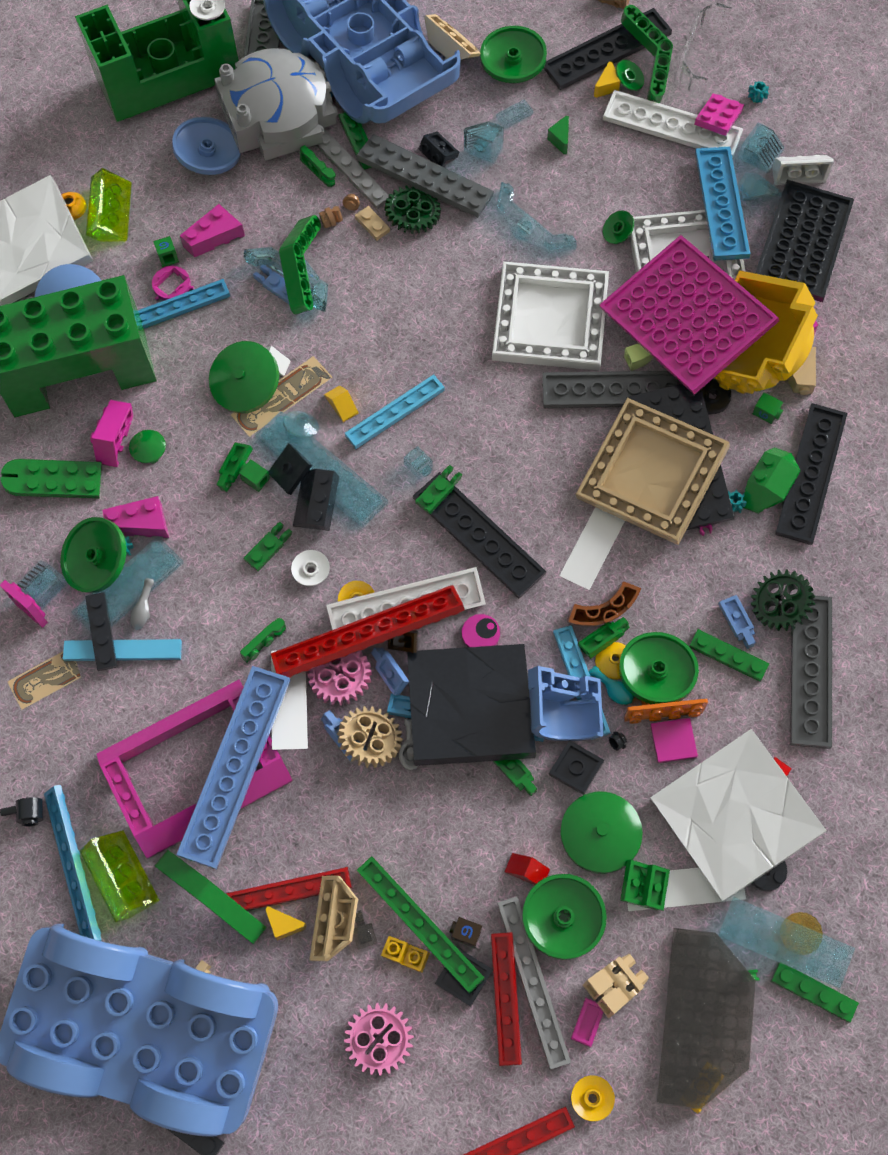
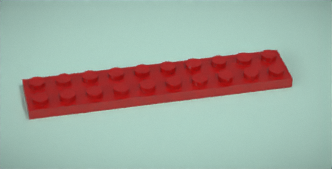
(367, 632)

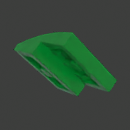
(645, 885)

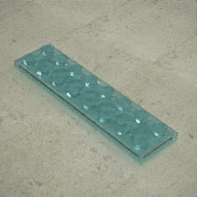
(353, 493)

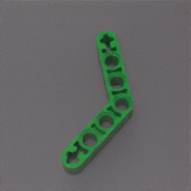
(632, 20)
(294, 264)
(210, 896)

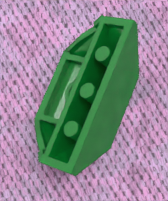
(770, 480)

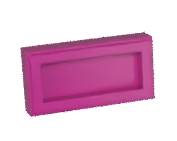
(587, 1023)

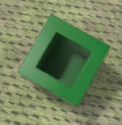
(166, 251)
(768, 408)
(254, 475)

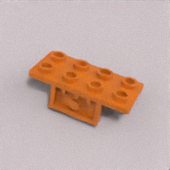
(673, 710)

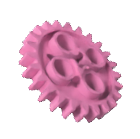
(330, 688)
(393, 1052)

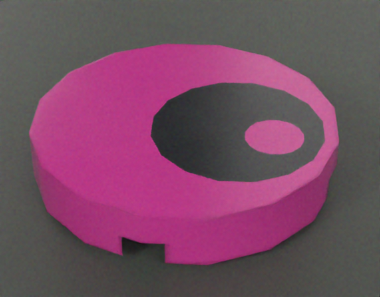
(480, 631)

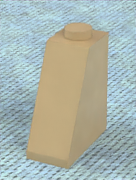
(805, 378)

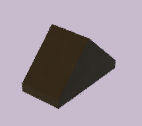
(407, 642)

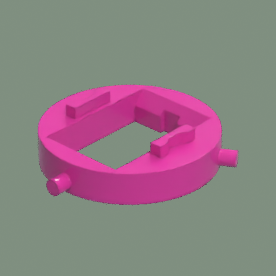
(163, 274)

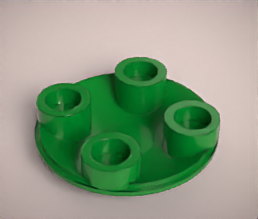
(147, 446)

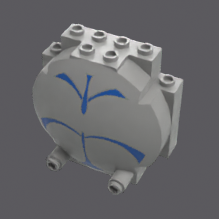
(275, 102)

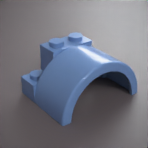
(553, 712)

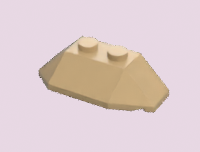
(447, 39)
(333, 919)

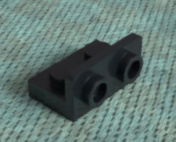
(437, 148)

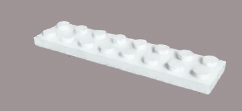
(666, 122)
(351, 610)

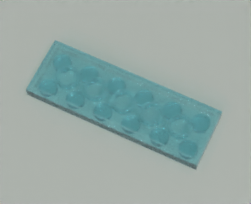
(154, 562)
(787, 942)

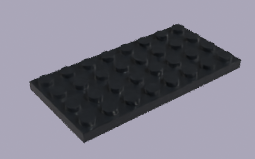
(805, 236)
(691, 409)

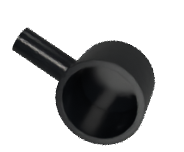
(27, 810)

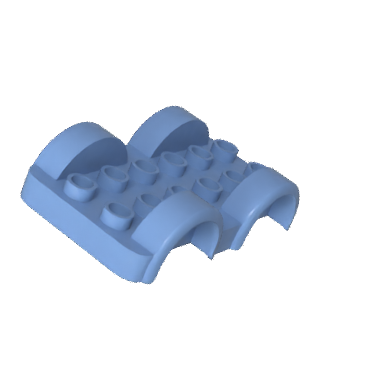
(368, 52)
(137, 1031)

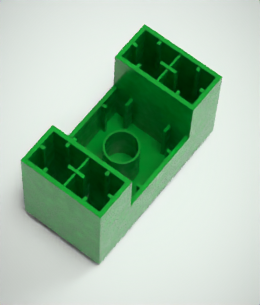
(155, 59)
(68, 339)

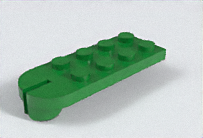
(52, 478)

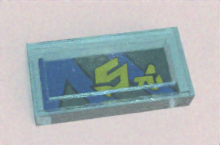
(514, 114)

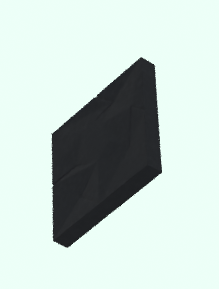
(470, 705)

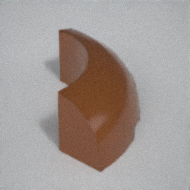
(606, 612)

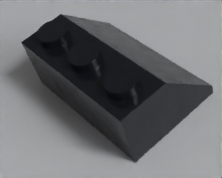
(316, 500)

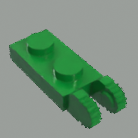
(318, 167)
(437, 490)
(267, 547)
(264, 638)

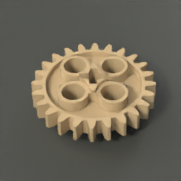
(351, 730)

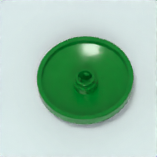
(513, 54)
(243, 377)
(93, 555)
(658, 668)
(601, 832)
(564, 916)

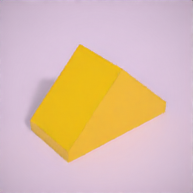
(607, 82)
(342, 403)
(283, 924)

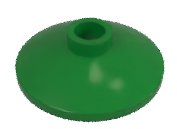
(630, 75)
(618, 227)

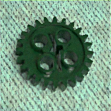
(412, 209)
(765, 599)

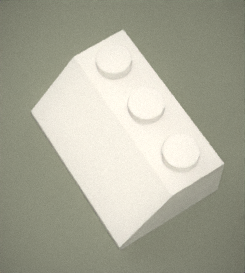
(802, 169)

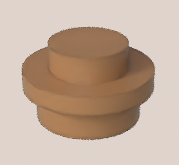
(351, 202)

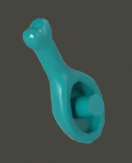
(615, 688)

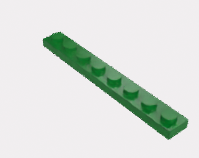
(421, 925)

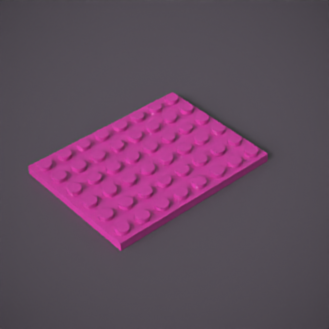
(688, 314)

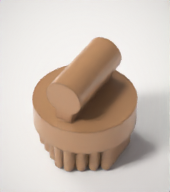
(330, 216)

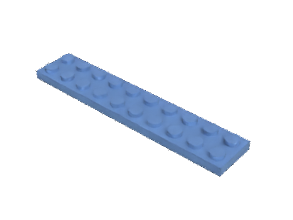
(233, 768)

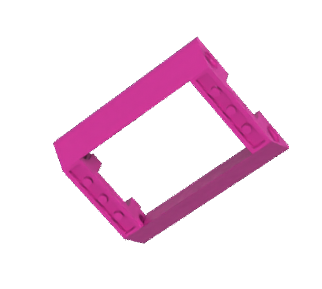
(172, 830)

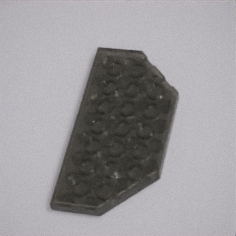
(705, 1020)

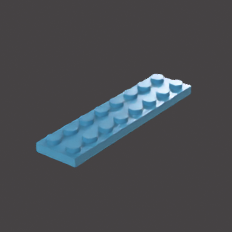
(722, 204)

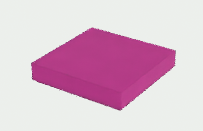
(673, 740)

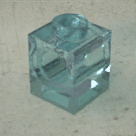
(418, 463)

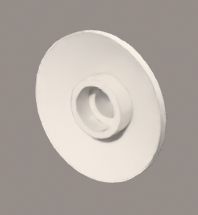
(207, 8)
(307, 560)

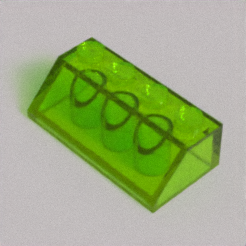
(108, 207)
(119, 875)

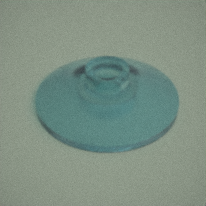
(300, 424)

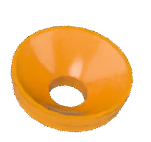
(78, 205)

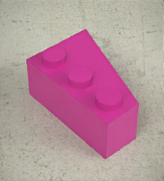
(211, 231)
(110, 432)
(139, 518)

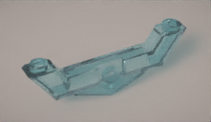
(527, 228)
(271, 257)

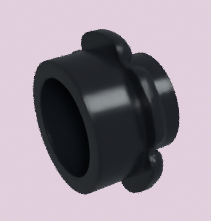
(617, 741)

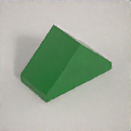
(559, 134)

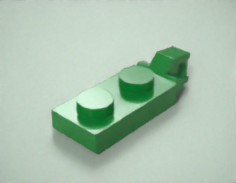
(231, 467)
(603, 637)
(517, 774)

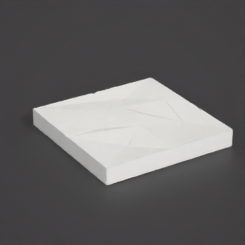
(656, 232)
(35, 238)
(550, 316)
(738, 815)

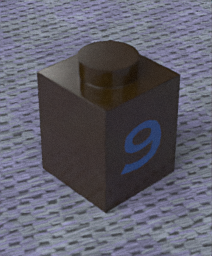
(465, 932)

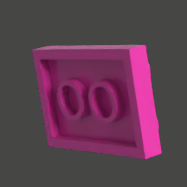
(719, 114)
(24, 602)

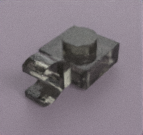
(364, 933)

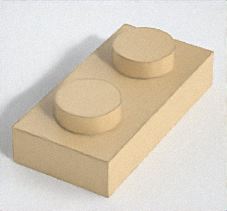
(372, 223)

